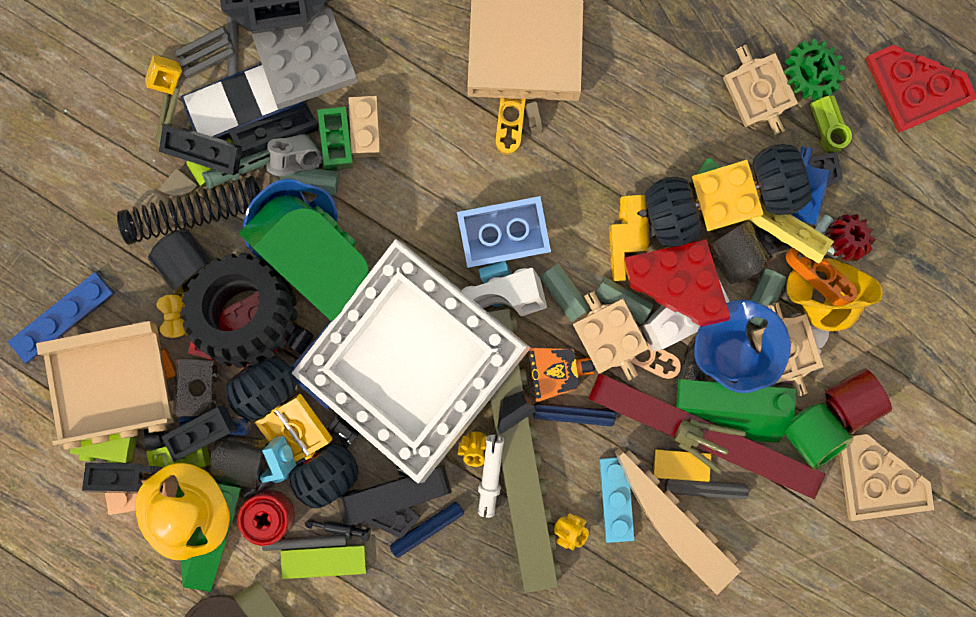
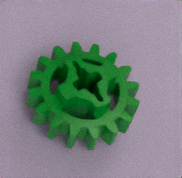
(810, 71)

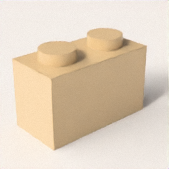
(365, 127)

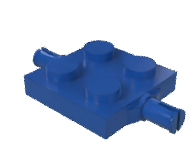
(818, 182)

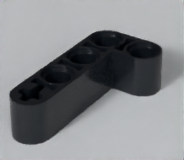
(391, 496)

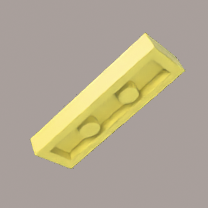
(794, 233)

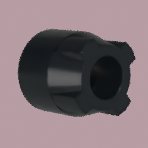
(299, 339)

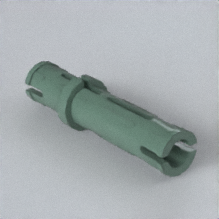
(214, 177)

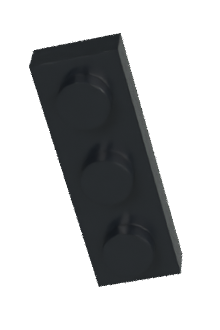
(286, 124)
(200, 149)
(199, 432)

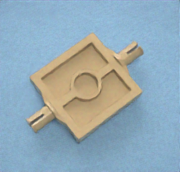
(760, 90)
(611, 335)
(804, 351)

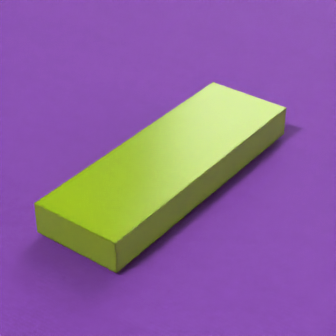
(323, 561)

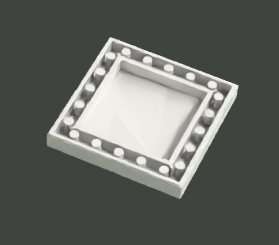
(410, 361)

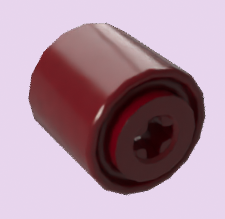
(858, 400)

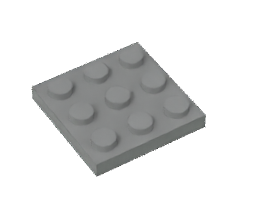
(305, 60)

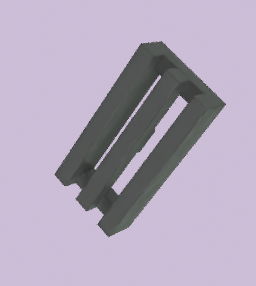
(186, 61)

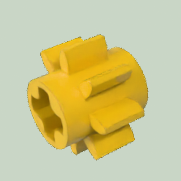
(473, 448)
(571, 531)

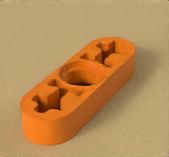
(831, 293)

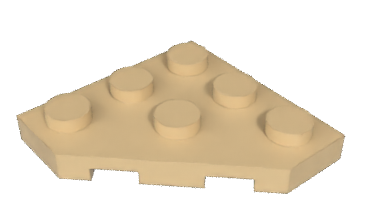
(880, 482)

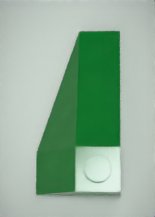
(759, 413)

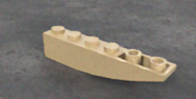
(678, 528)

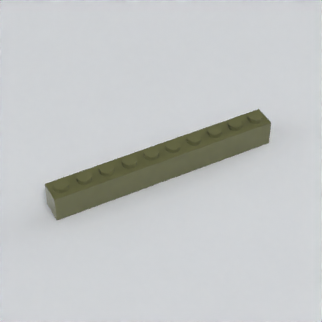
(525, 487)

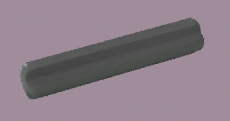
(707, 489)

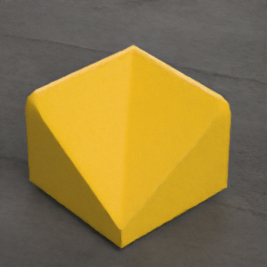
(163, 74)

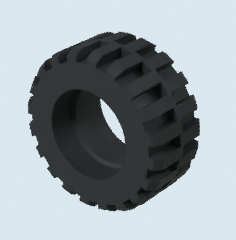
(216, 287)

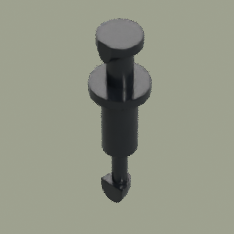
(342, 529)

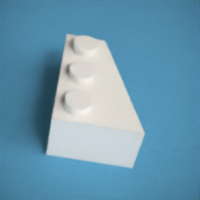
(667, 327)

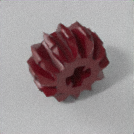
(850, 237)

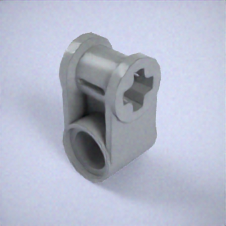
(293, 153)

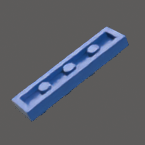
(62, 316)

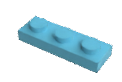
(616, 502)

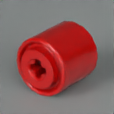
(280, 514)

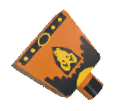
(556, 371)

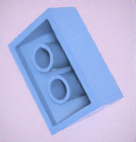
(503, 232)

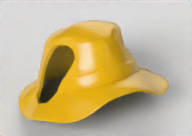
(826, 315)
(171, 521)

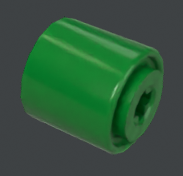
(818, 435)

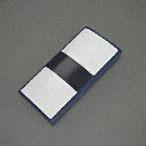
(231, 103)

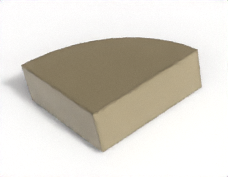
(534, 118)
(178, 184)

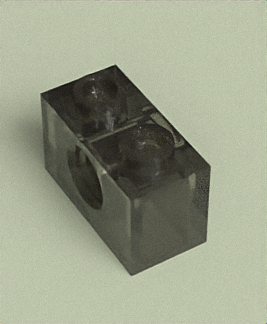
(185, 372)

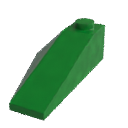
(201, 570)

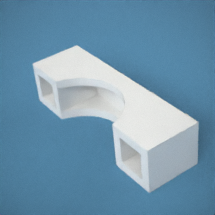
(519, 290)

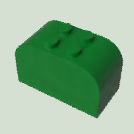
(308, 252)

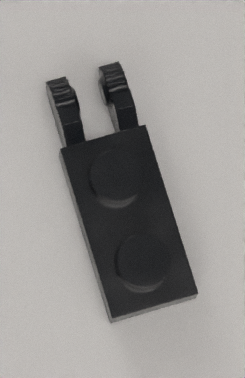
(116, 477)

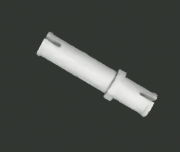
(489, 486)

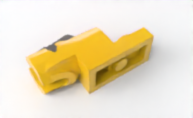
(631, 235)

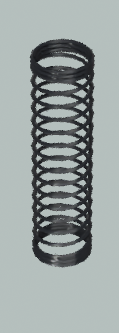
(128, 229)

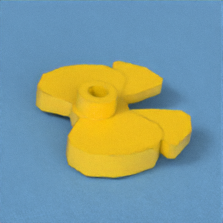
(171, 308)

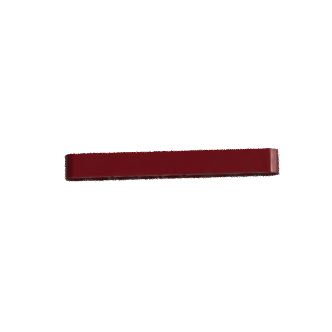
(740, 450)

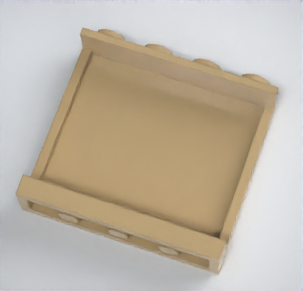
(526, 49)
(107, 384)

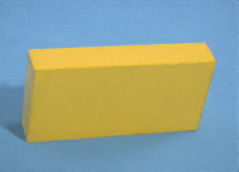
(680, 465)

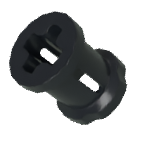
(343, 431)

